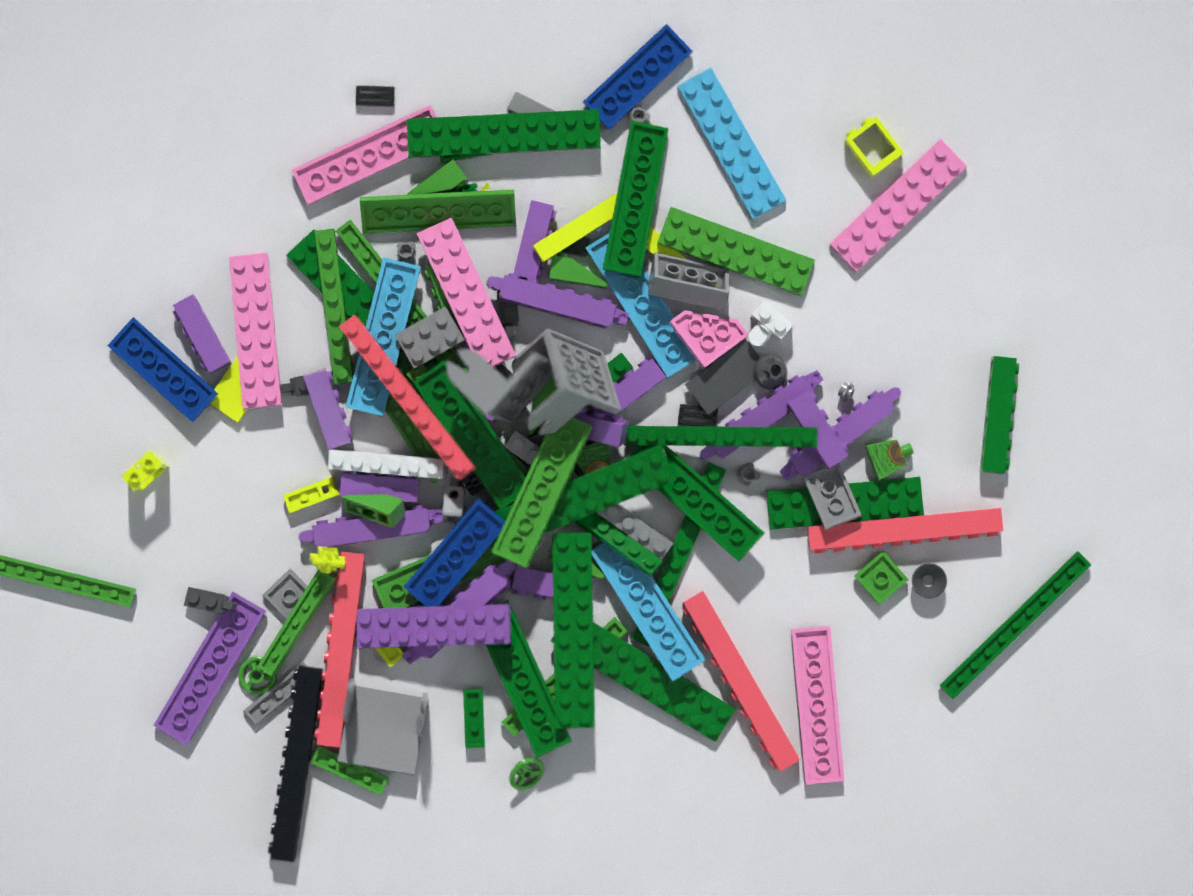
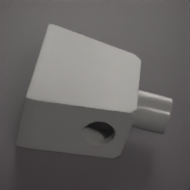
(453, 508)

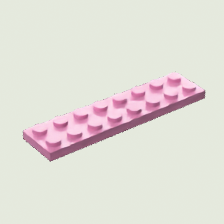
(356, 159)
(898, 205)
(465, 292)
(255, 331)
(817, 705)

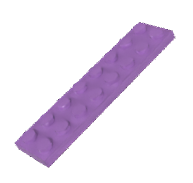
(433, 626)
(209, 669)

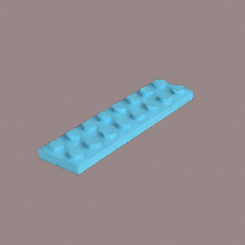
(731, 143)
(647, 313)
(386, 319)
(650, 613)

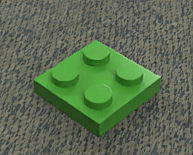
(881, 577)

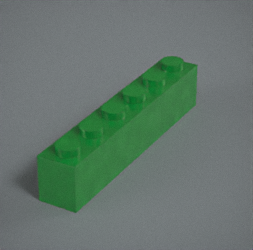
(998, 415)

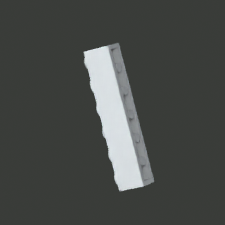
(387, 463)

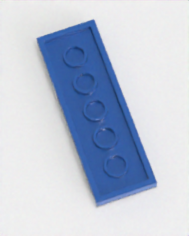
(638, 76)
(163, 369)
(455, 555)

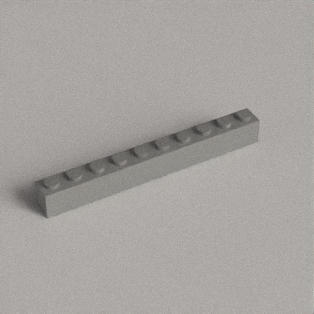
(616, 514)

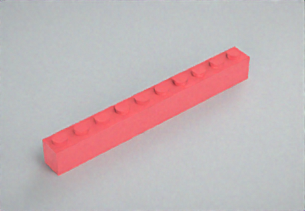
(407, 397)
(906, 529)
(341, 649)
(741, 681)

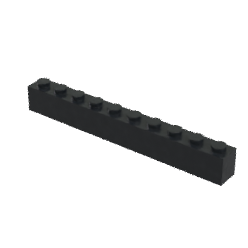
(296, 764)

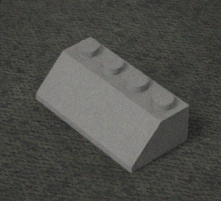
(688, 281)

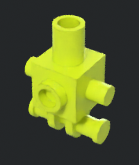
(327, 559)

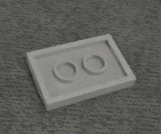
(429, 337)
(832, 496)

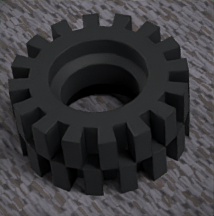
(472, 483)

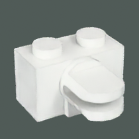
(769, 323)

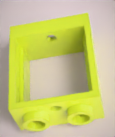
(866, 124)
(150, 468)

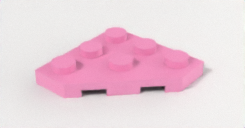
(707, 335)

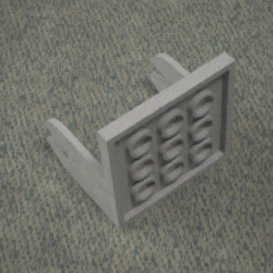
(580, 378)
(497, 389)
(382, 729)

